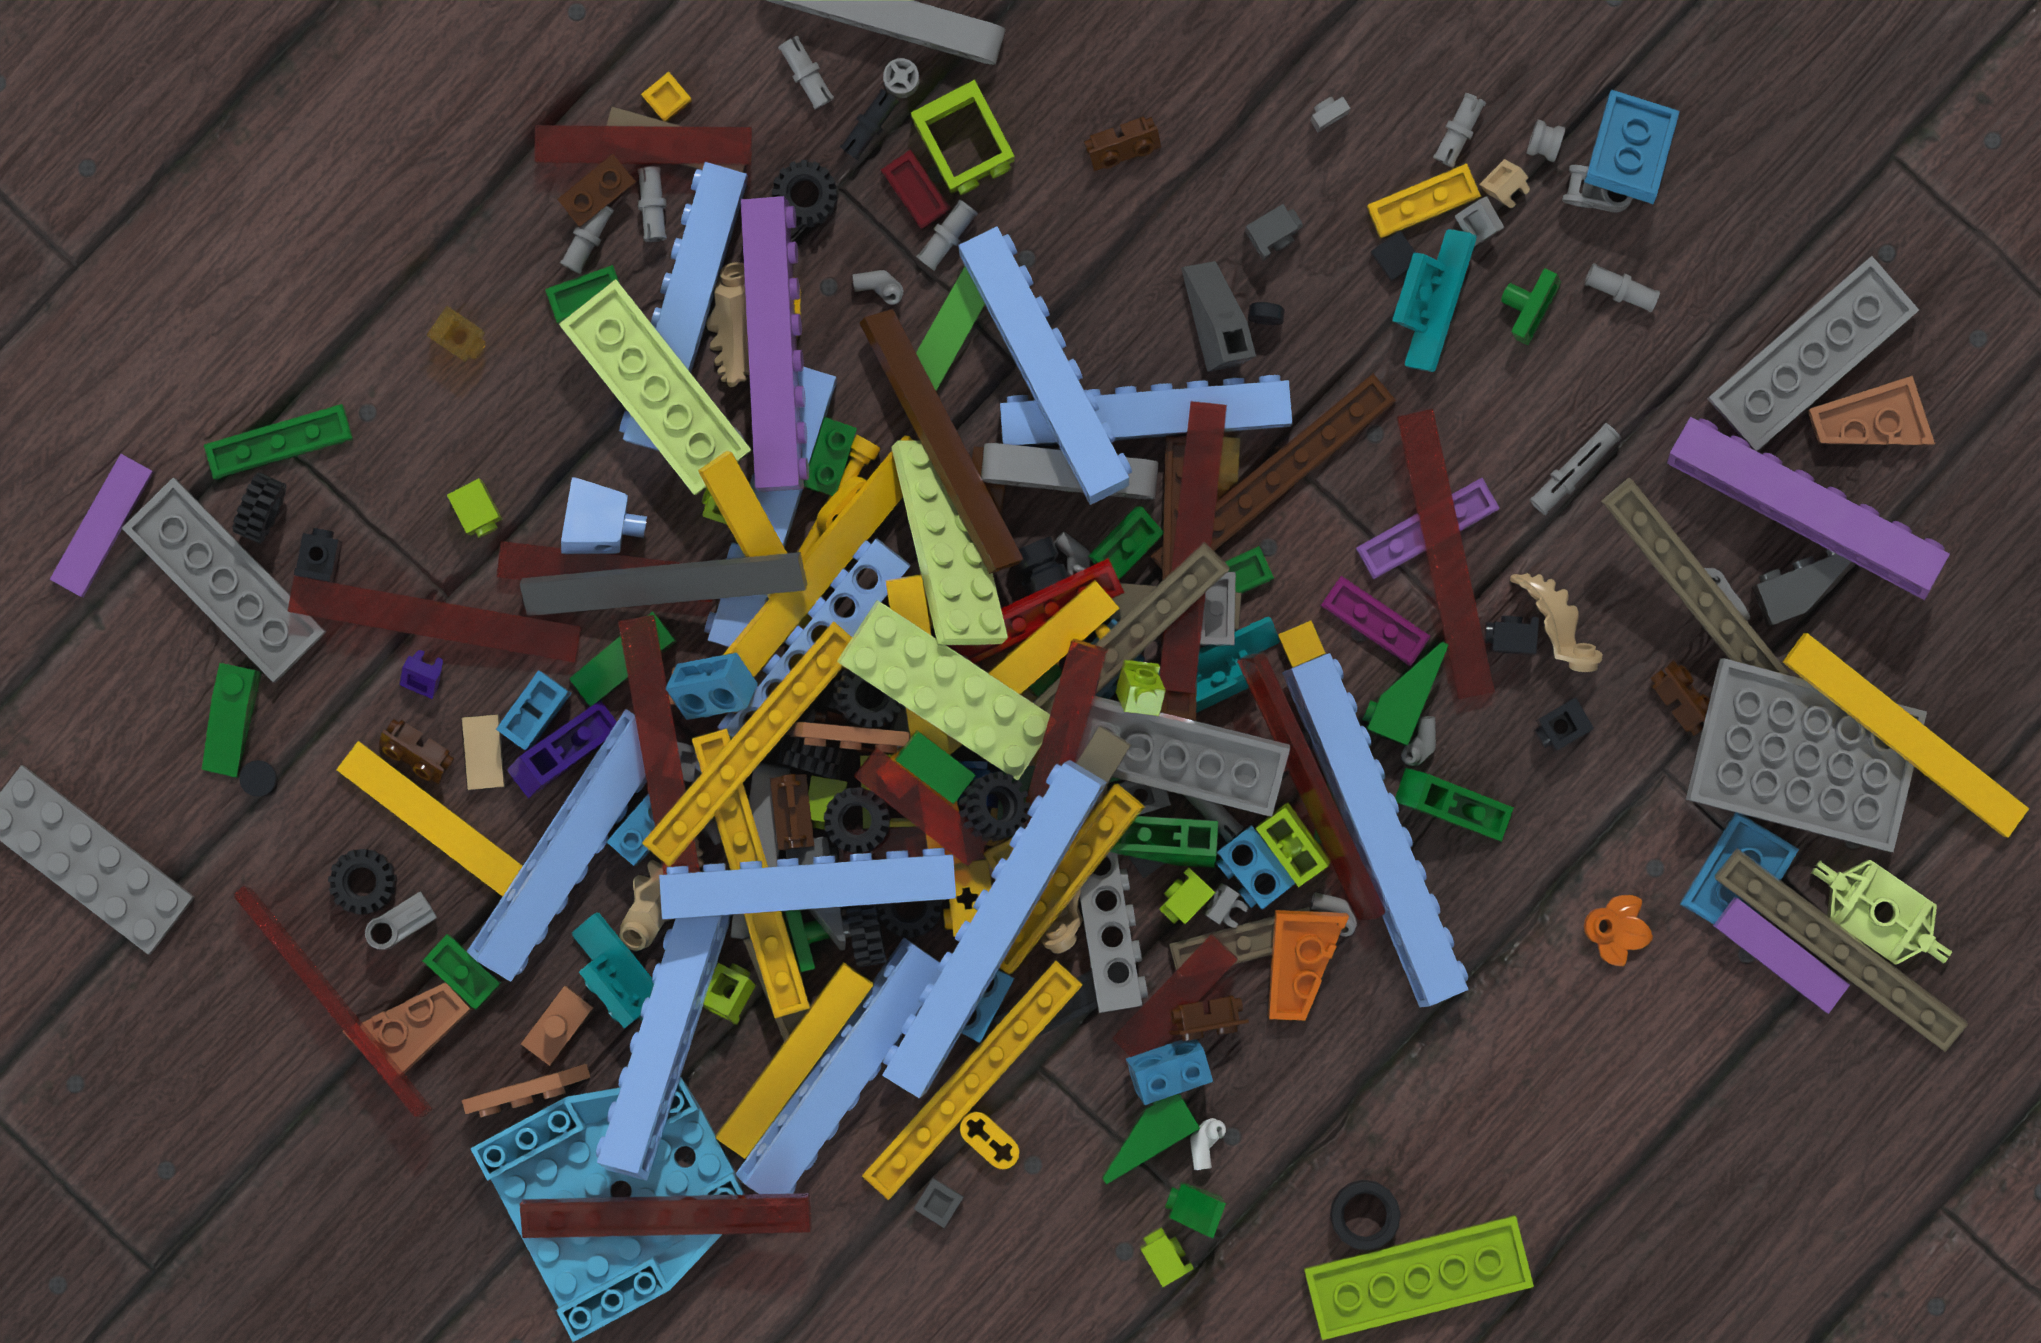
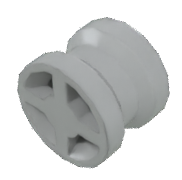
(897, 72)
(1545, 140)

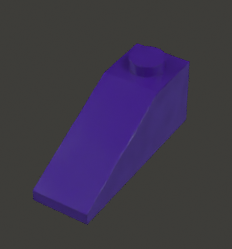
(562, 749)

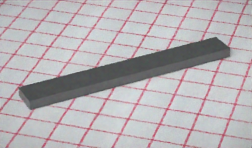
(663, 584)

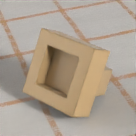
(1504, 182)

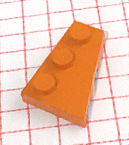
(1299, 957)

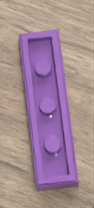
(101, 525)
(1406, 538)
(1781, 955)

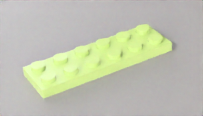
(652, 384)
(953, 573)
(946, 690)

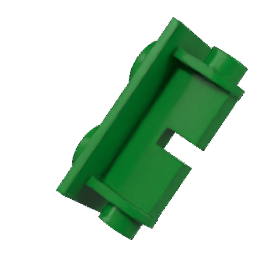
(829, 456)

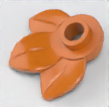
(1623, 930)

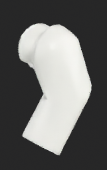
(1203, 1140)

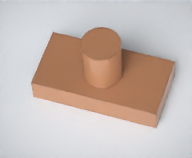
(557, 1025)

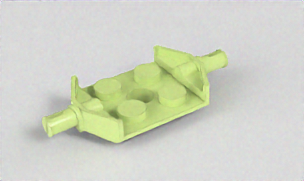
(1853, 905)

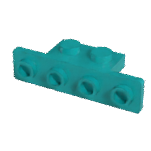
(1431, 297)
(1218, 668)
(614, 971)

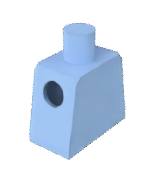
(597, 520)

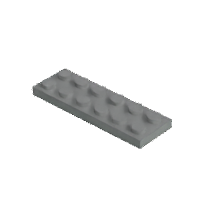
(1813, 354)
(223, 579)
(1193, 757)
(89, 861)

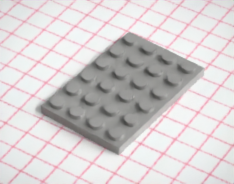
(1797, 759)

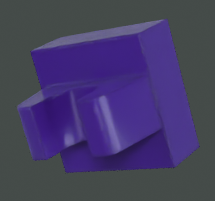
(421, 676)

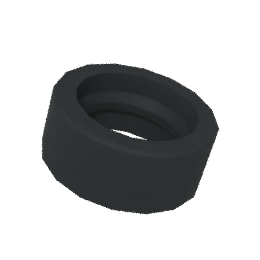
(1392, 1218)

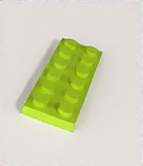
(1418, 1277)

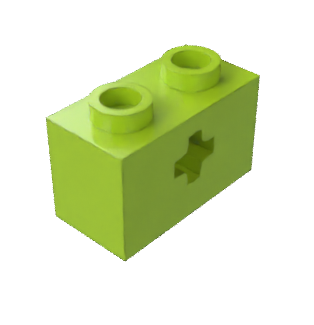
(1293, 844)

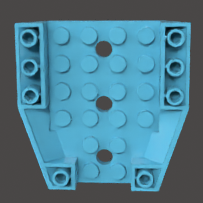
(556, 1159)

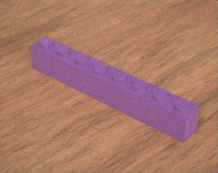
(773, 344)
(1808, 507)

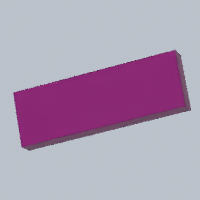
(1375, 621)

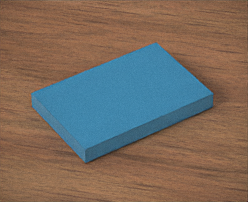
(1632, 146)
(1707, 895)

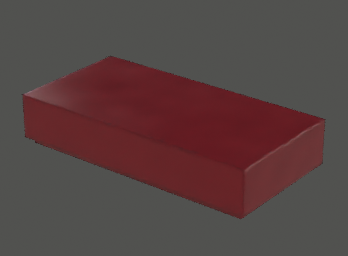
(916, 190)

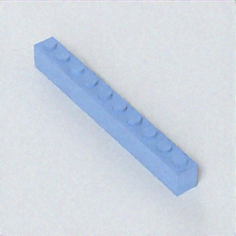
(1376, 830)
(994, 927)

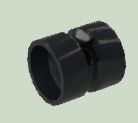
(1040, 566)

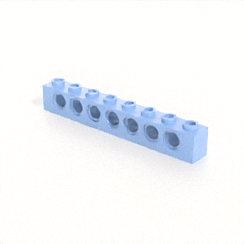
(873, 556)

